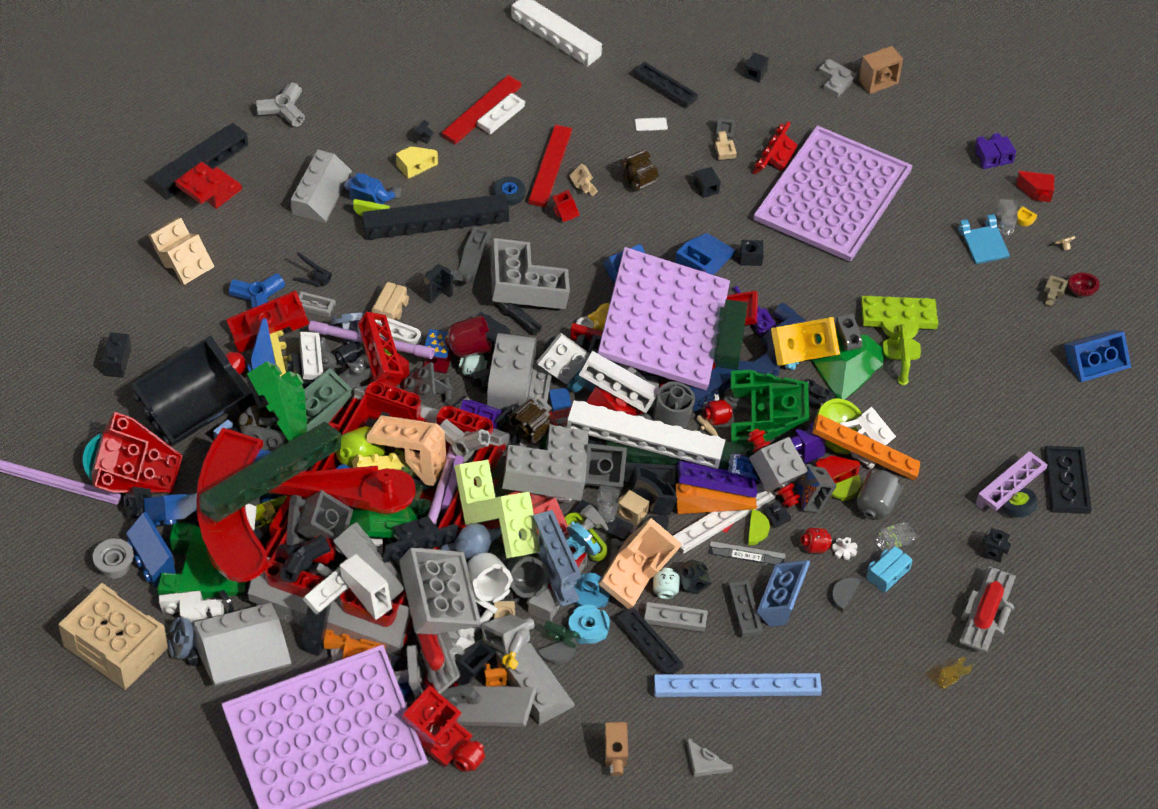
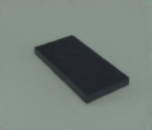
(1067, 480)

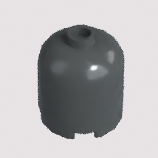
(879, 494)
(528, 575)

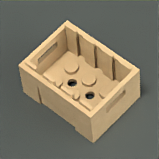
(114, 656)

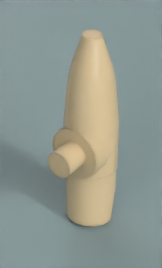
(705, 425)

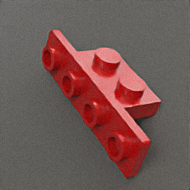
(778, 151)

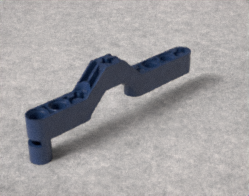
(721, 377)

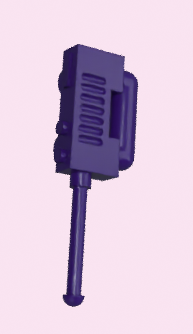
(763, 325)

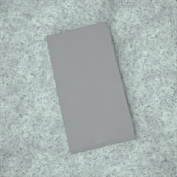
(498, 707)

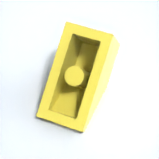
(416, 160)

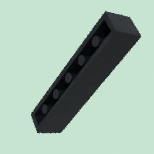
(211, 152)

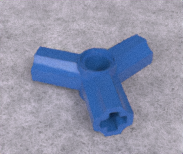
(257, 291)

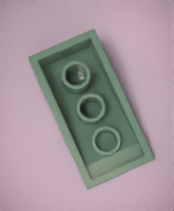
(325, 398)

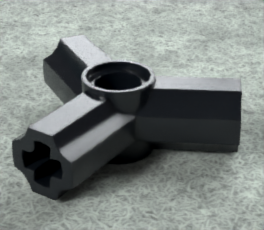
(300, 556)

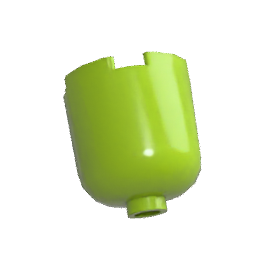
(356, 443)

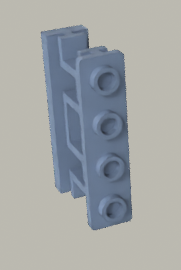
(557, 558)

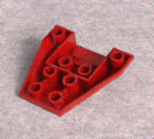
(133, 458)

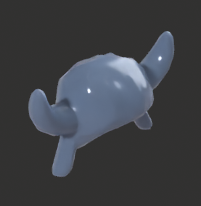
(473, 540)

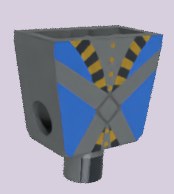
(815, 488)

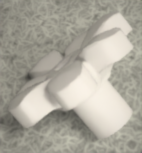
(844, 548)

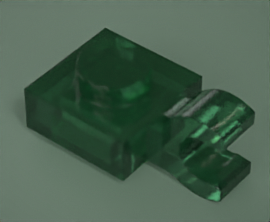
(558, 632)

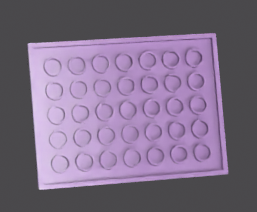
(833, 193)
(664, 318)
(324, 733)

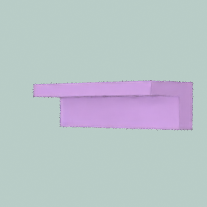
(1009, 478)

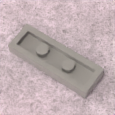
(676, 616)

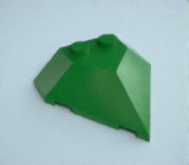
(850, 368)

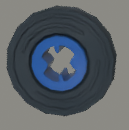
(510, 183)

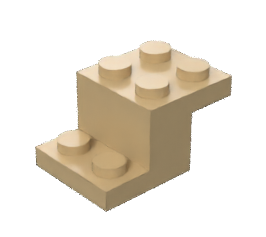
(181, 250)

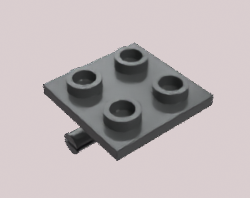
(426, 386)
(271, 438)

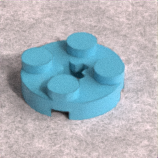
(589, 634)

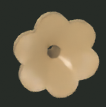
(1065, 242)

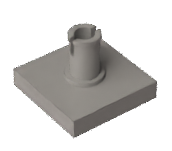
(414, 674)

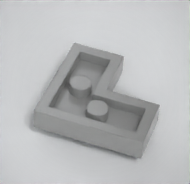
(839, 77)

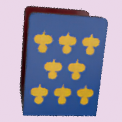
(442, 355)

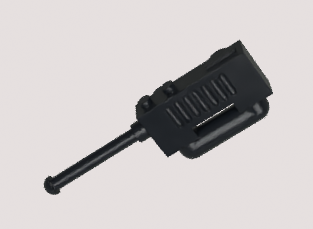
(818, 394)

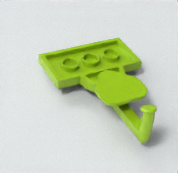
(900, 321)

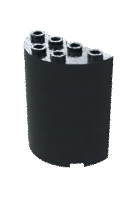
(190, 391)

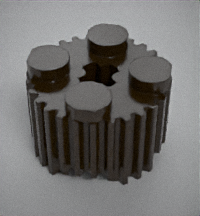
(639, 170)
(531, 421)

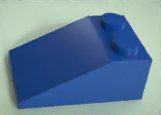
(168, 508)

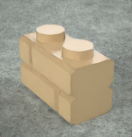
(391, 301)

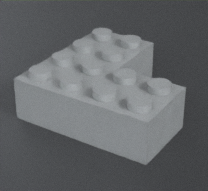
(520, 282)
(553, 471)

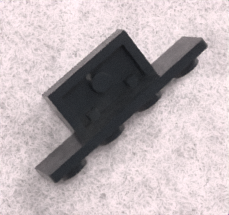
(418, 534)

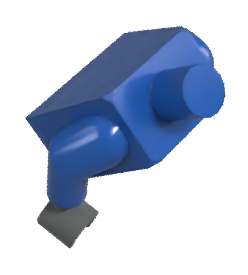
(369, 189)

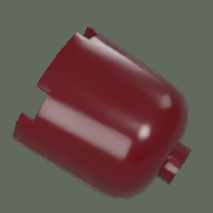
(469, 337)

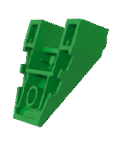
(284, 397)
(776, 404)
(198, 570)

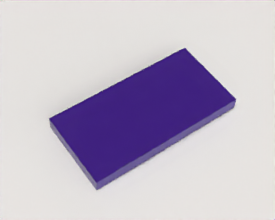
(715, 479)

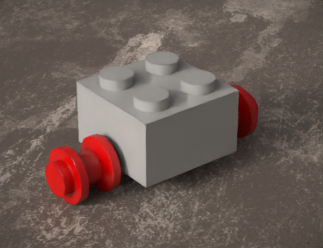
(777, 465)

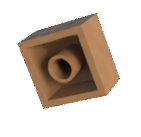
(880, 69)

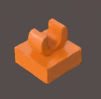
(495, 677)

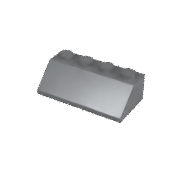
(320, 187)
(532, 672)

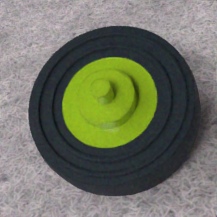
(1021, 504)

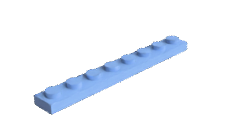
(737, 685)

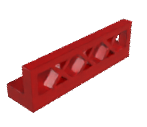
(374, 346)

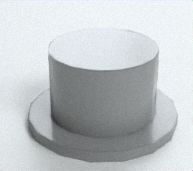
(113, 557)

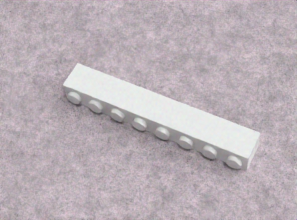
(646, 434)

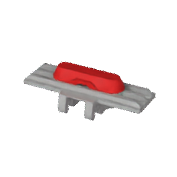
(983, 608)
(438, 658)

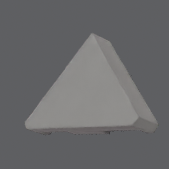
(706, 762)

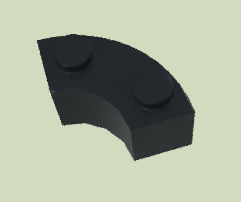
(650, 487)

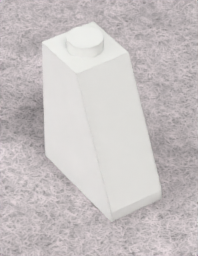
(367, 585)

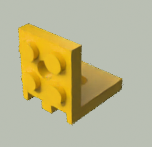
(799, 341)

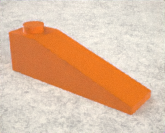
(700, 500)

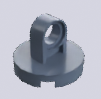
(348, 322)
(181, 639)

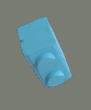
(889, 568)

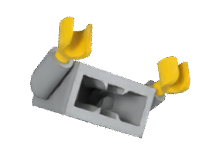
(508, 636)

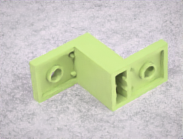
(512, 510)

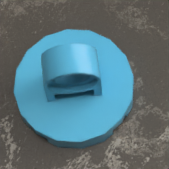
(581, 540)

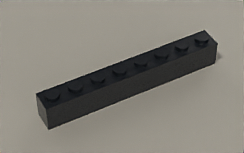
(435, 216)

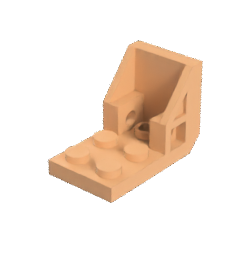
(413, 436)
(638, 561)

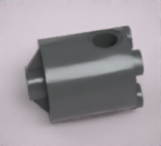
(673, 404)

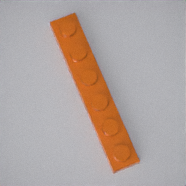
(866, 447)

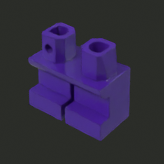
(994, 151)
(482, 410)
(808, 444)

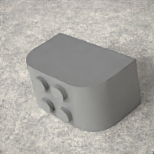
(511, 371)

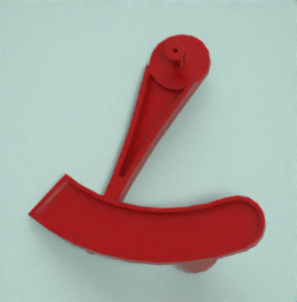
(232, 542)

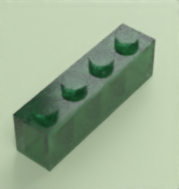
(731, 334)

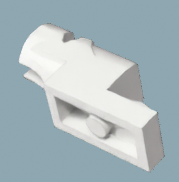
(191, 606)

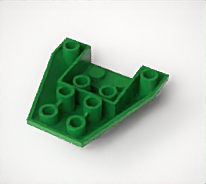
(381, 524)

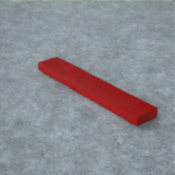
(469, 119)
(550, 166)

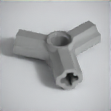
(284, 105)
(465, 442)

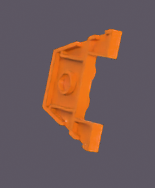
(350, 646)

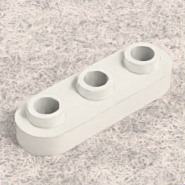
(403, 332)

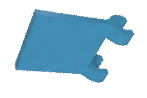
(986, 242)

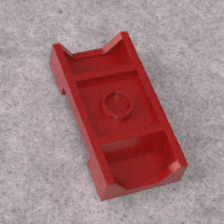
(280, 314)

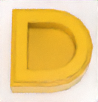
(1025, 217)

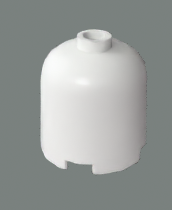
(489, 577)

